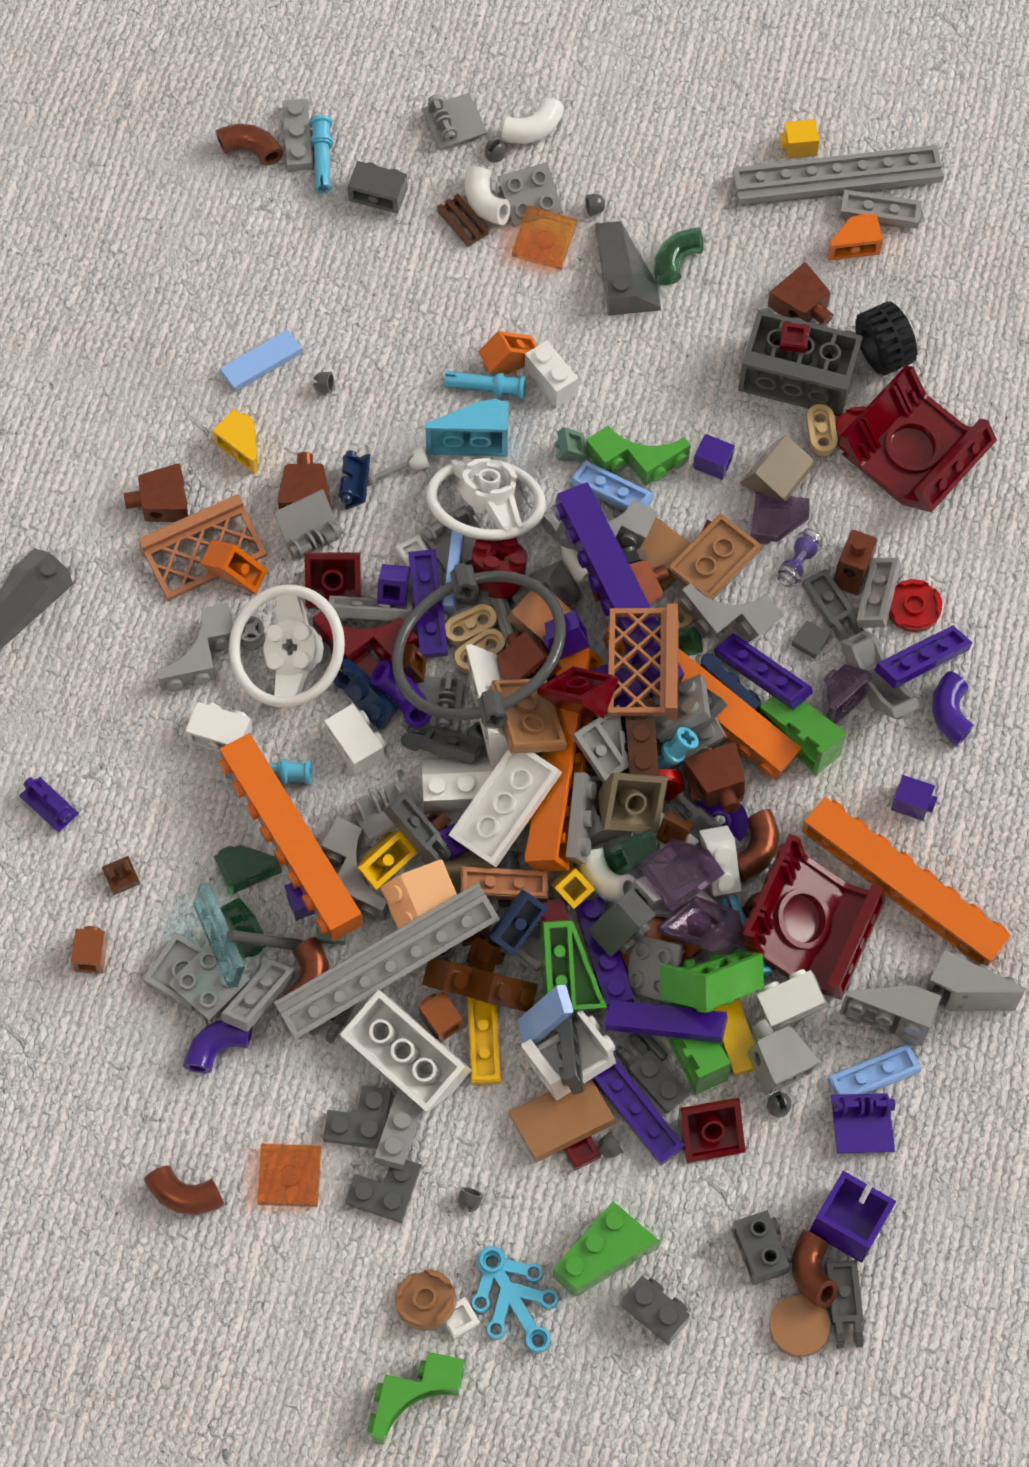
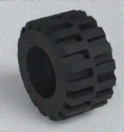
(887, 338)

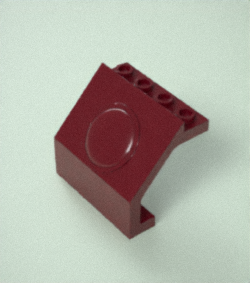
(914, 443)
(811, 919)

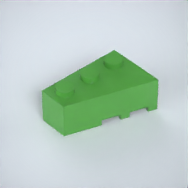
(816, 734)
(566, 964)
(701, 1061)
(603, 1249)

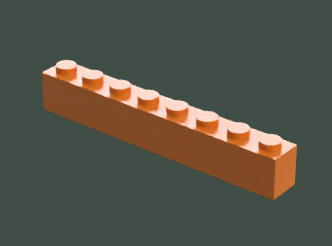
(752, 733)
(551, 820)
(291, 838)
(905, 882)

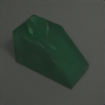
(628, 853)
(244, 867)
(242, 919)

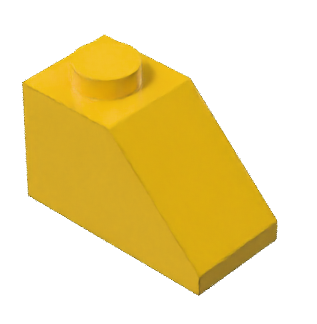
(238, 438)
(386, 858)

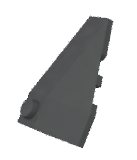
(625, 275)
(29, 591)

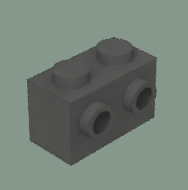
(377, 186)
(621, 923)
(761, 1247)
(655, 1309)

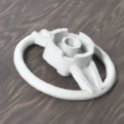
(491, 489)
(290, 629)

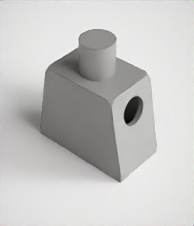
(780, 1057)

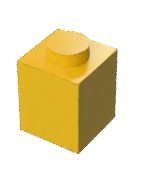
(800, 138)
(572, 887)

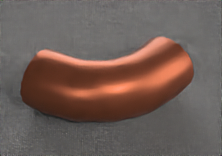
(250, 138)
(762, 845)
(311, 960)
(180, 1196)
(808, 1270)

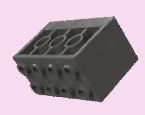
(799, 378)

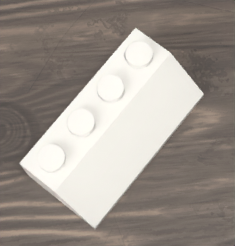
(482, 670)
(452, 784)
(405, 1051)

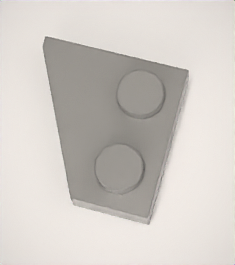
(603, 745)

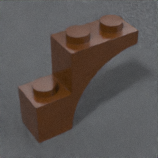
(642, 743)
(479, 984)

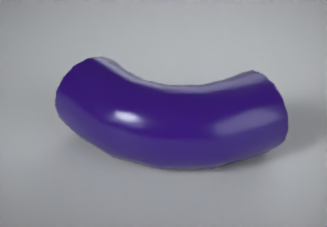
(384, 680)
(947, 708)
(211, 1042)

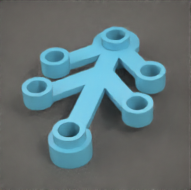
(511, 1294)

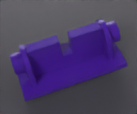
(48, 803)

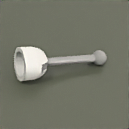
(416, 460)

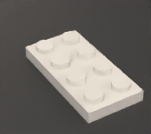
(505, 805)

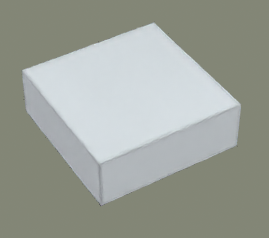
(413, 544)
(462, 1319)

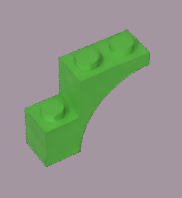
(648, 462)
(439, 1377)

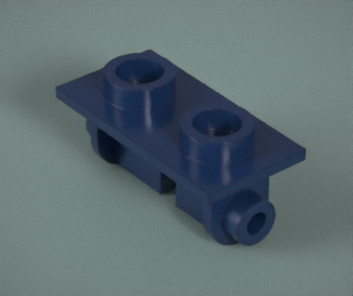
(354, 488)

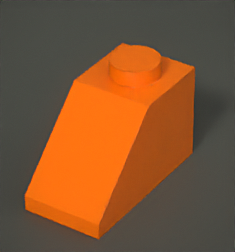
(857, 238)
(506, 352)
(234, 565)

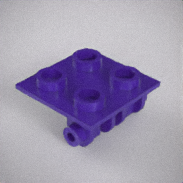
(863, 1123)

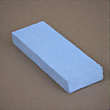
(261, 360)
(611, 487)
(455, 556)
(545, 1015)
(876, 1072)

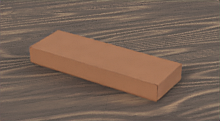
(506, 883)

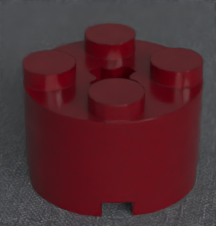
(499, 556)

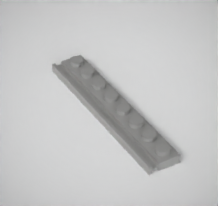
(837, 173)
(386, 960)

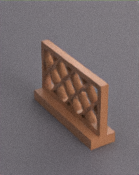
(187, 529)
(668, 663)

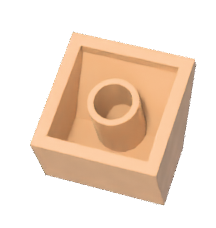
(418, 892)

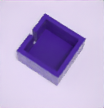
(849, 1223)

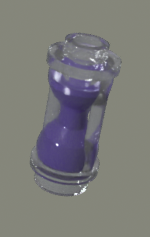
(805, 548)

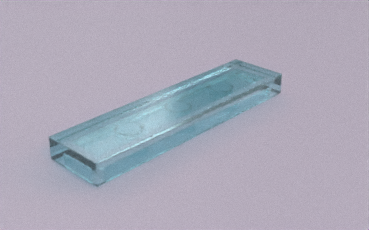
(216, 929)

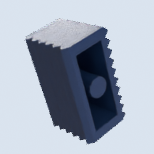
(518, 922)

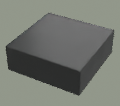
(810, 639)

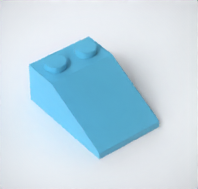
(470, 431)

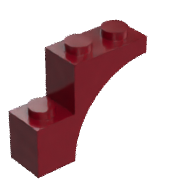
(359, 640)

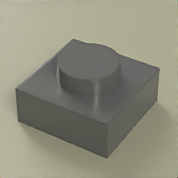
(634, 555)

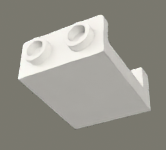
(594, 1049)

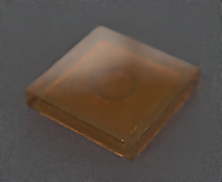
(544, 237)
(289, 1175)

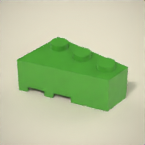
(713, 981)

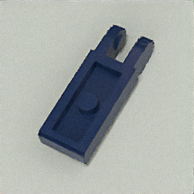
(730, 680)
(364, 695)

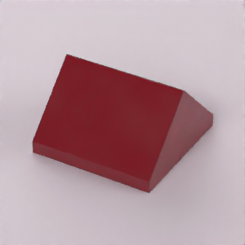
(333, 574)
(580, 691)
(711, 1130)

